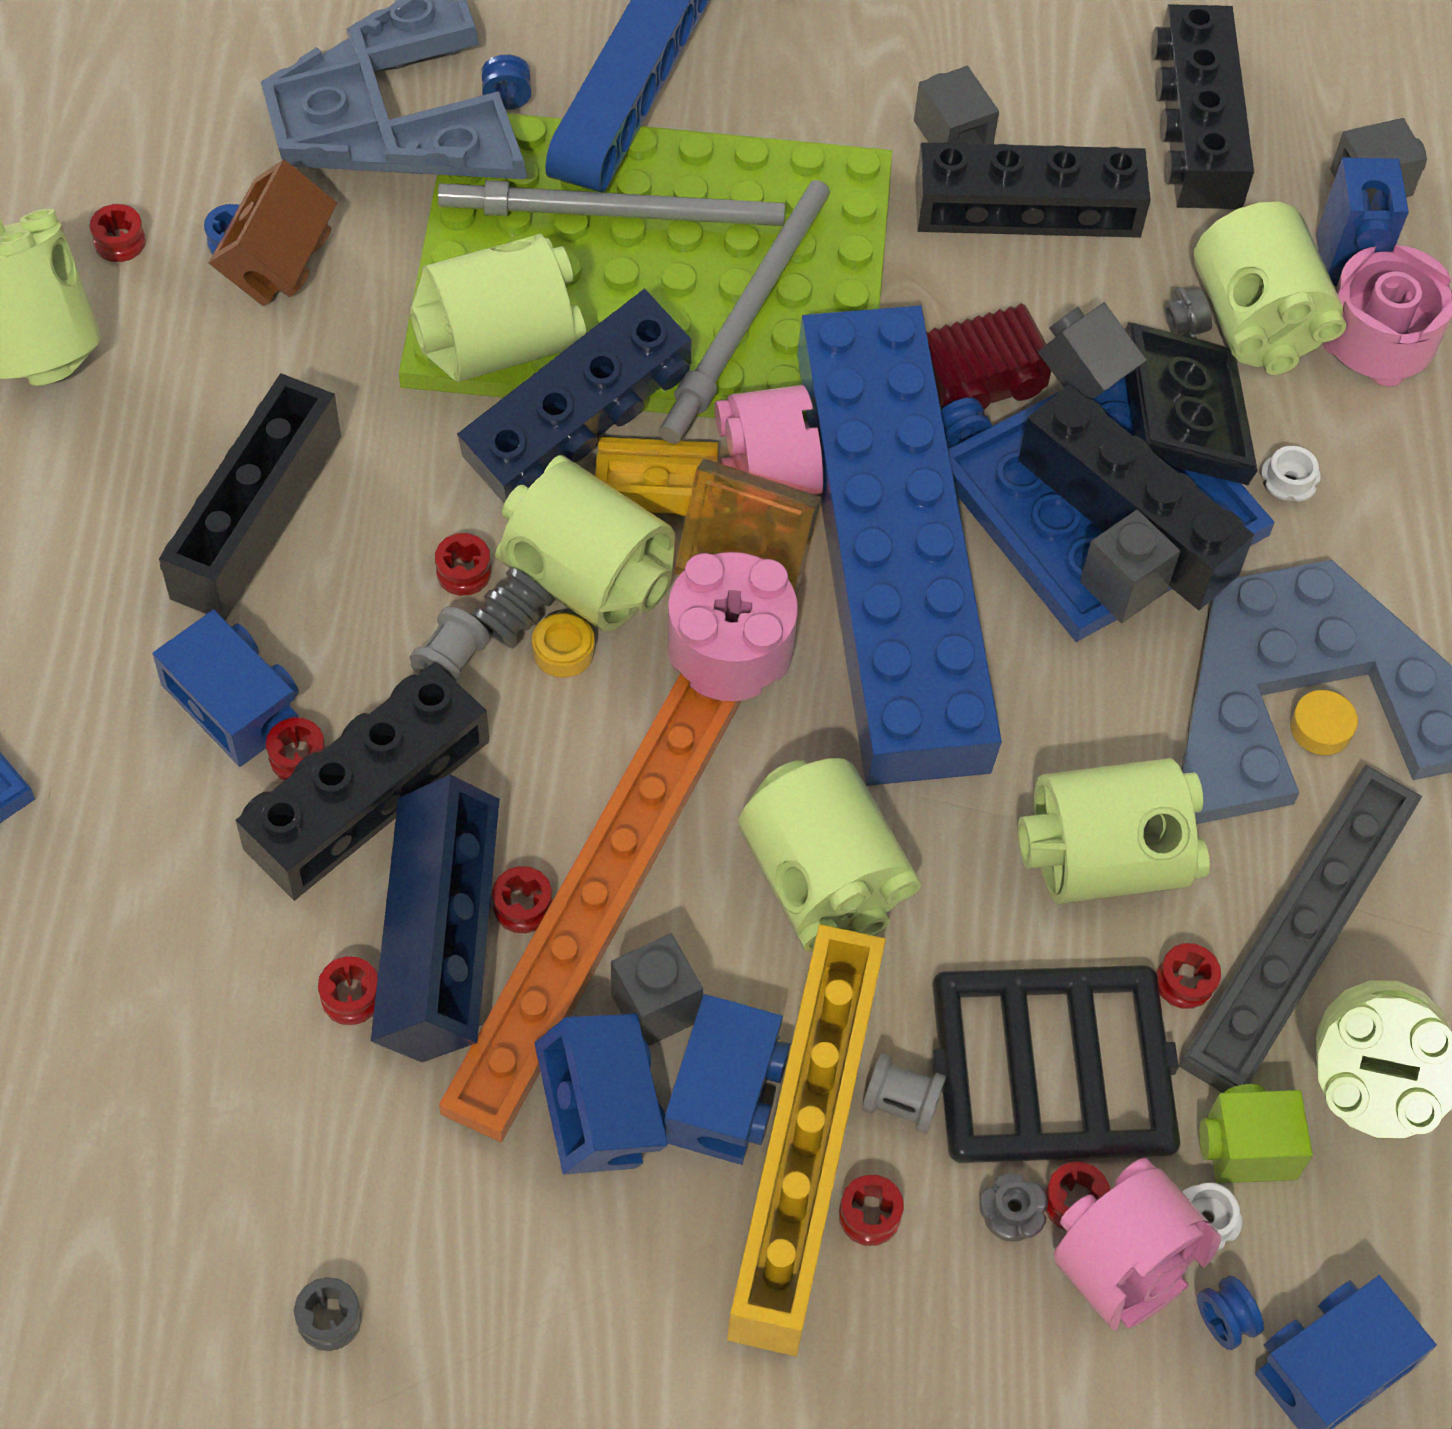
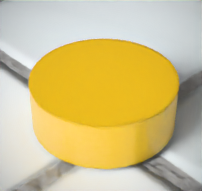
(563, 645)
(1324, 722)

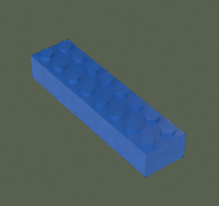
(897, 549)

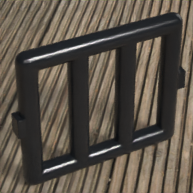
(1029, 1141)

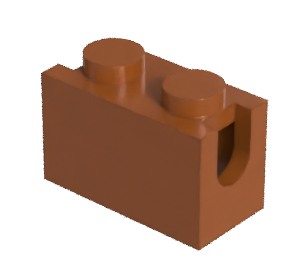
(274, 233)

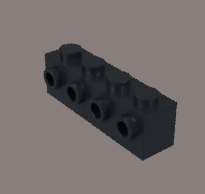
(1204, 107)
(1032, 190)
(1114, 473)
(251, 497)
(354, 784)

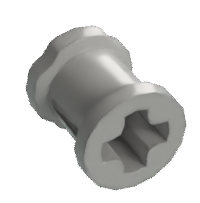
(451, 643)
(903, 1093)

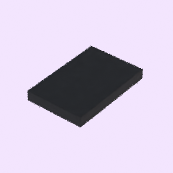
(1191, 405)

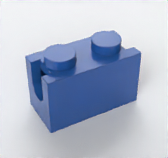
(1350, 221)
(226, 685)
(724, 1079)
(600, 1093)
(1344, 1356)

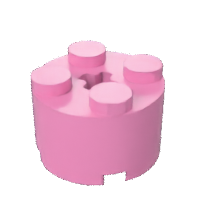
(1392, 313)
(771, 437)
(731, 624)
(1134, 1245)

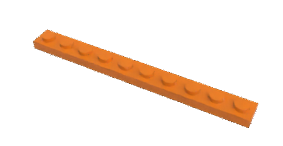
(587, 910)

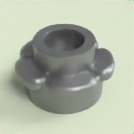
(1188, 312)
(1008, 1224)

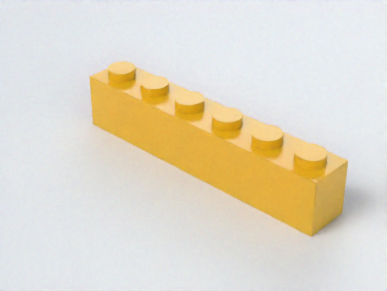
(806, 1142)

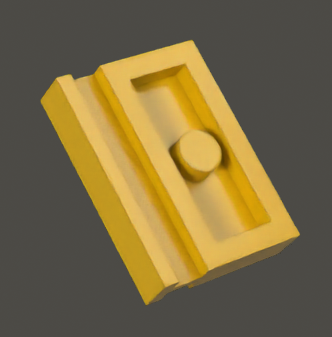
(652, 470)

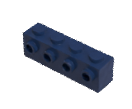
(578, 396)
(436, 920)

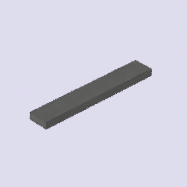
(1300, 932)

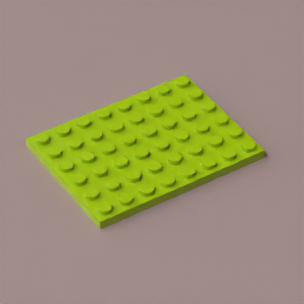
(686, 265)

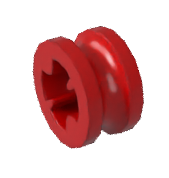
(112, 218)
(467, 549)
(291, 731)
(530, 883)
(1205, 965)
(347, 969)
(1069, 1175)
(889, 1201)

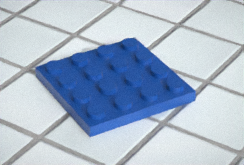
(1043, 531)

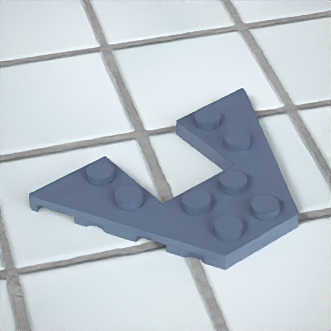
(334, 116)
(1296, 633)

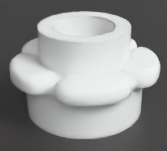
(1295, 463)
(1221, 1205)

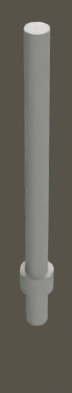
(499, 198)
(699, 386)

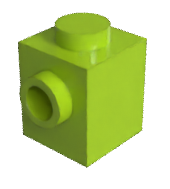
(1256, 1135)

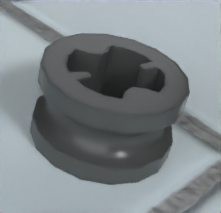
(525, 594)
(502, 619)
(318, 1292)

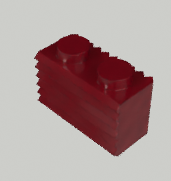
(989, 358)

